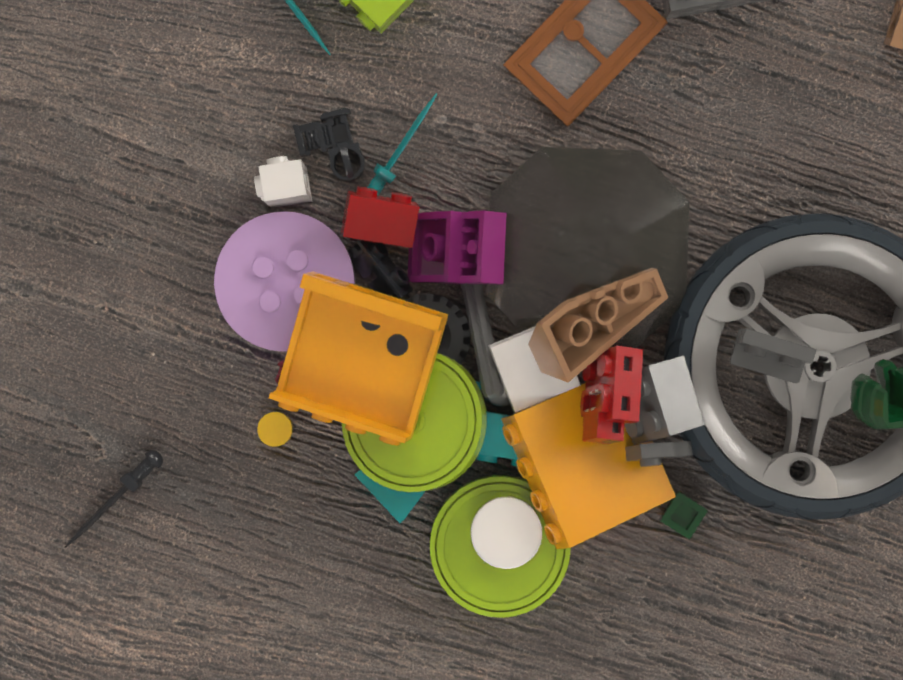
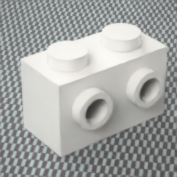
(283, 182)

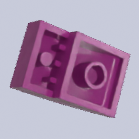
(458, 248)

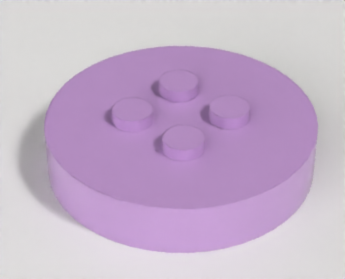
(263, 269)

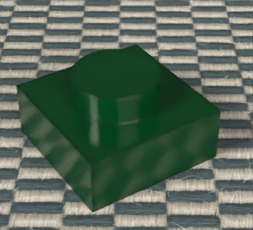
(683, 515)

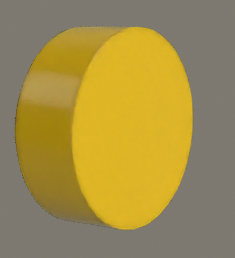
(275, 429)

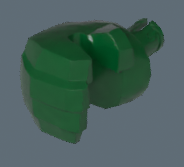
(879, 402)

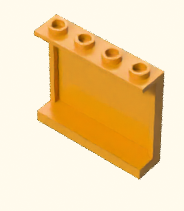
(347, 371)
(575, 482)

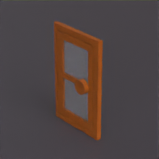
(582, 51)

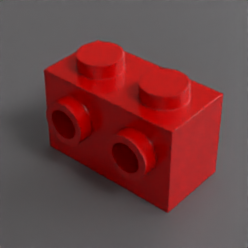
(380, 217)

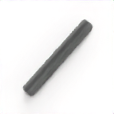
(481, 338)

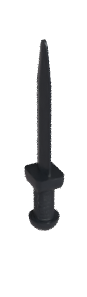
(131, 480)

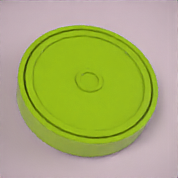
(444, 439)
(472, 580)

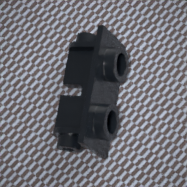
(373, 257)

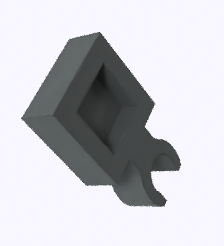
(652, 453)

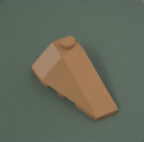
(592, 322)

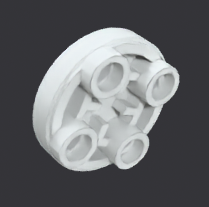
(506, 532)

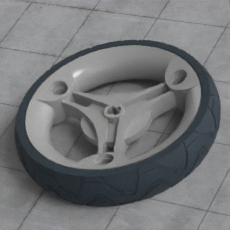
(696, 332)

